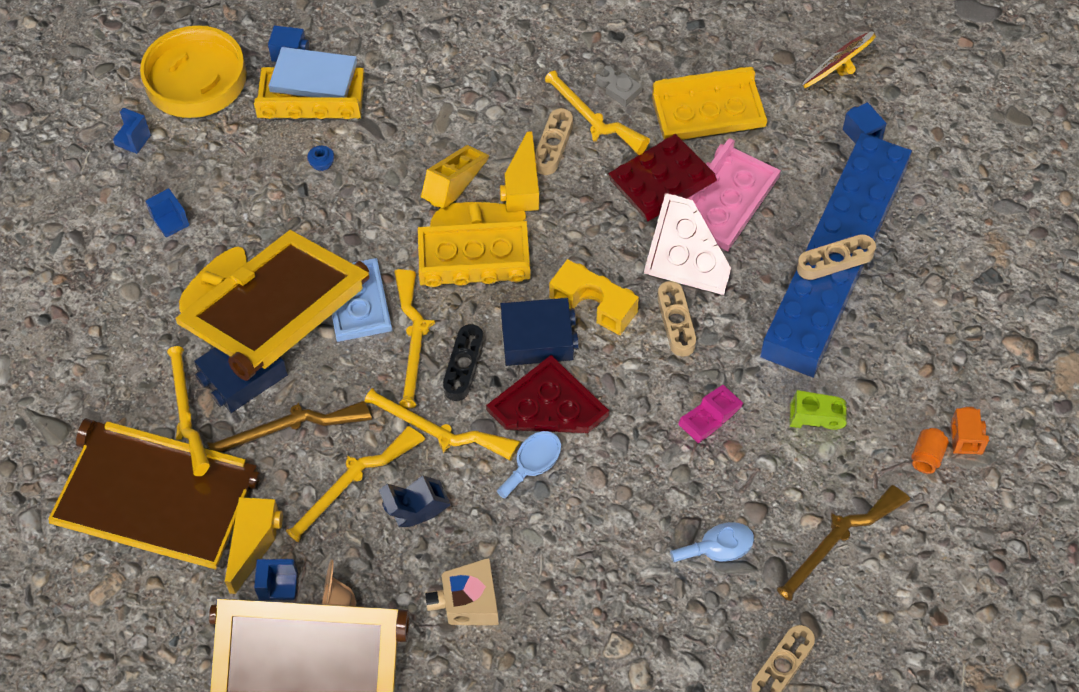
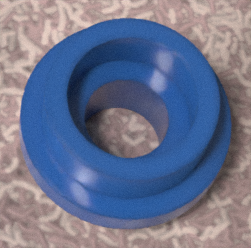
(320, 163)

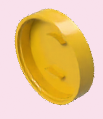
(193, 71)

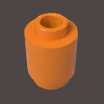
(929, 450)

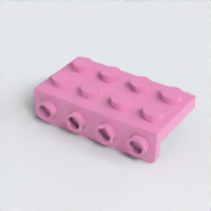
(736, 194)

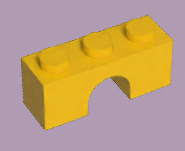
(578, 283)

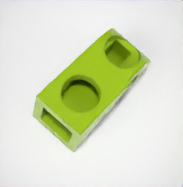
(818, 410)

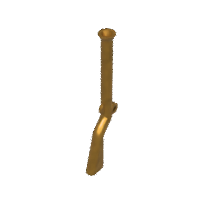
(349, 414)
(886, 504)

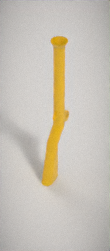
(634, 139)
(405, 283)
(184, 428)
(404, 442)
(500, 445)

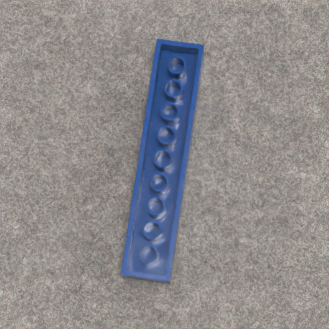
(855, 208)

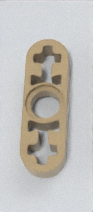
(551, 131)
(843, 247)
(673, 329)
(787, 642)

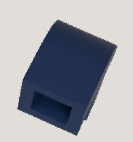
(415, 503)

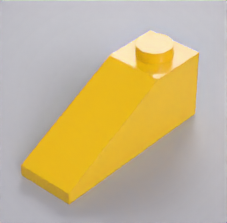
(451, 176)
(521, 179)
(252, 536)

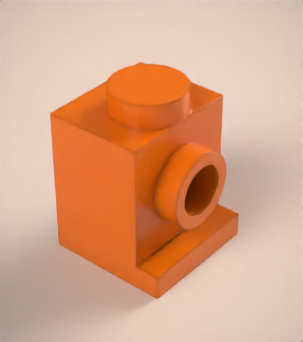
(968, 431)

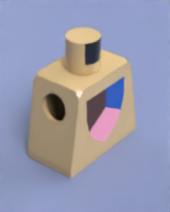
(466, 595)

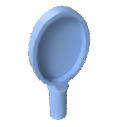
(534, 457)
(720, 543)

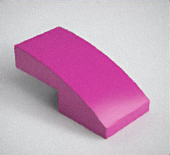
(711, 414)

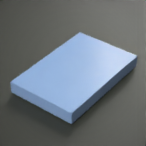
(312, 73)
(366, 311)

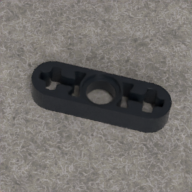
(466, 373)

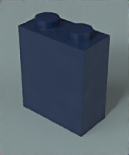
(538, 330)
(227, 386)

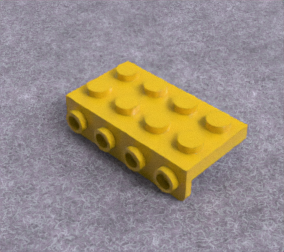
(708, 103)
(280, 105)
(473, 253)

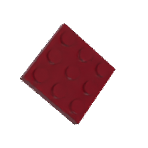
(660, 170)

